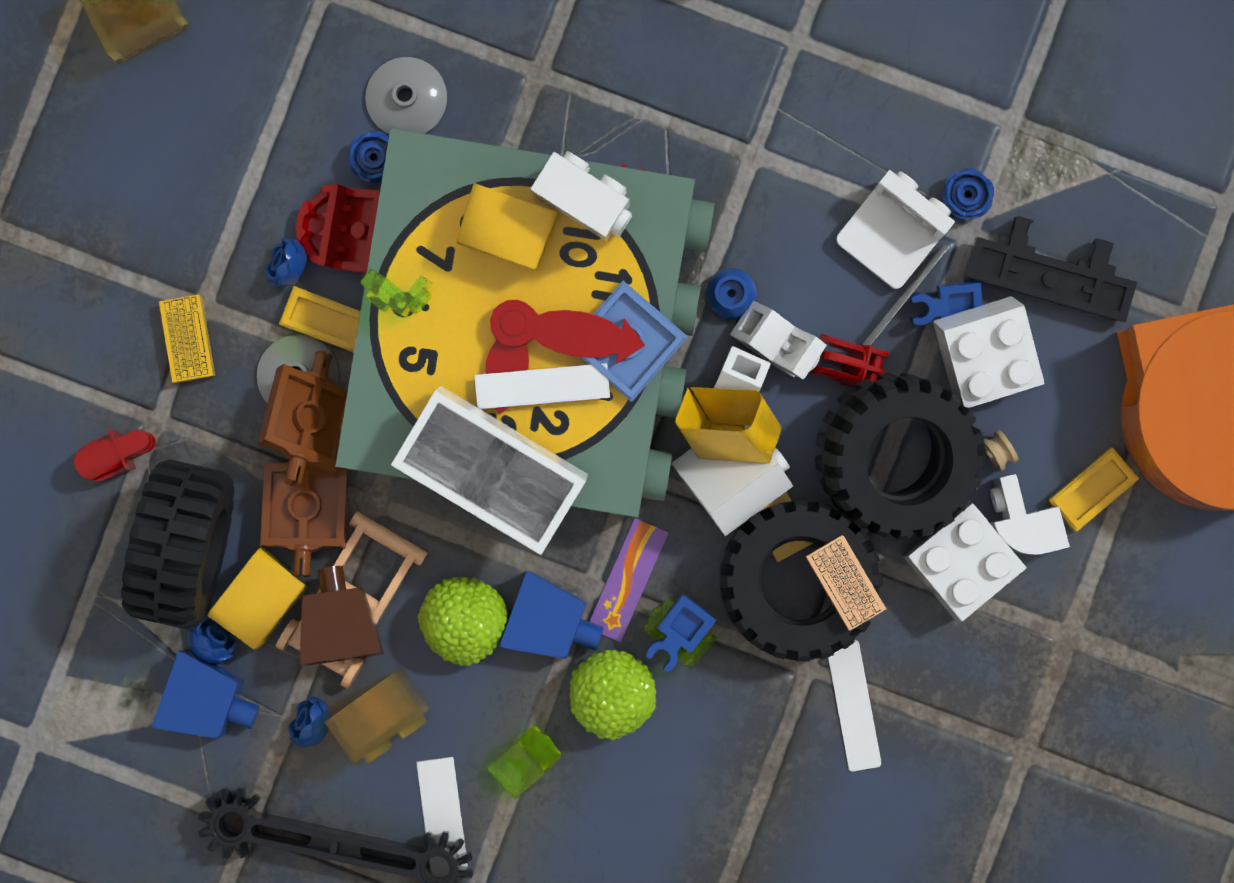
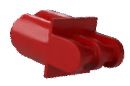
(853, 364)
(112, 454)

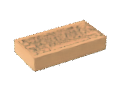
(845, 582)

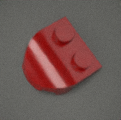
(339, 227)

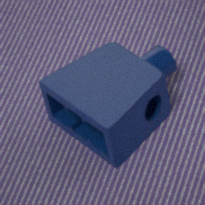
(548, 620)
(202, 699)

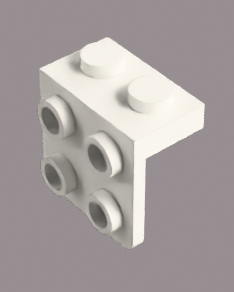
(895, 229)

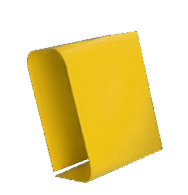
(506, 226)
(732, 412)
(258, 599)

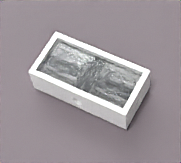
(490, 469)

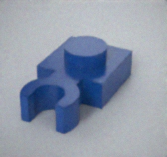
(950, 300)
(683, 626)

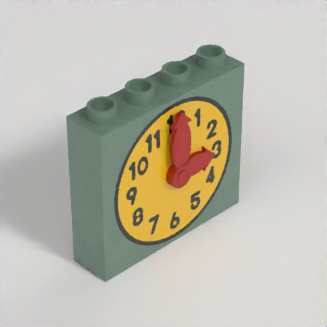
(515, 318)

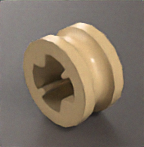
(1000, 450)

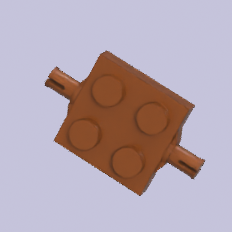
(304, 418)
(306, 515)

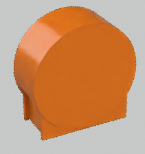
(1182, 405)

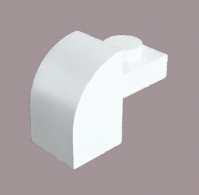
(778, 341)
(742, 371)
(1022, 531)

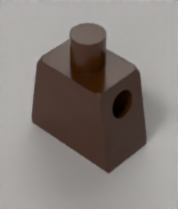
(337, 622)

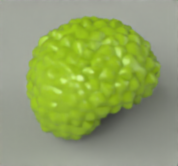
(463, 620)
(612, 694)

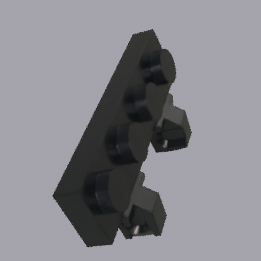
(1084, 286)

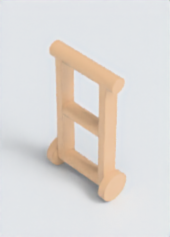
(413, 554)

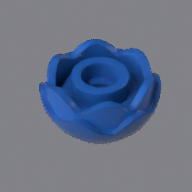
(359, 156)
(979, 187)
(287, 263)
(723, 305)
(211, 642)
(309, 724)

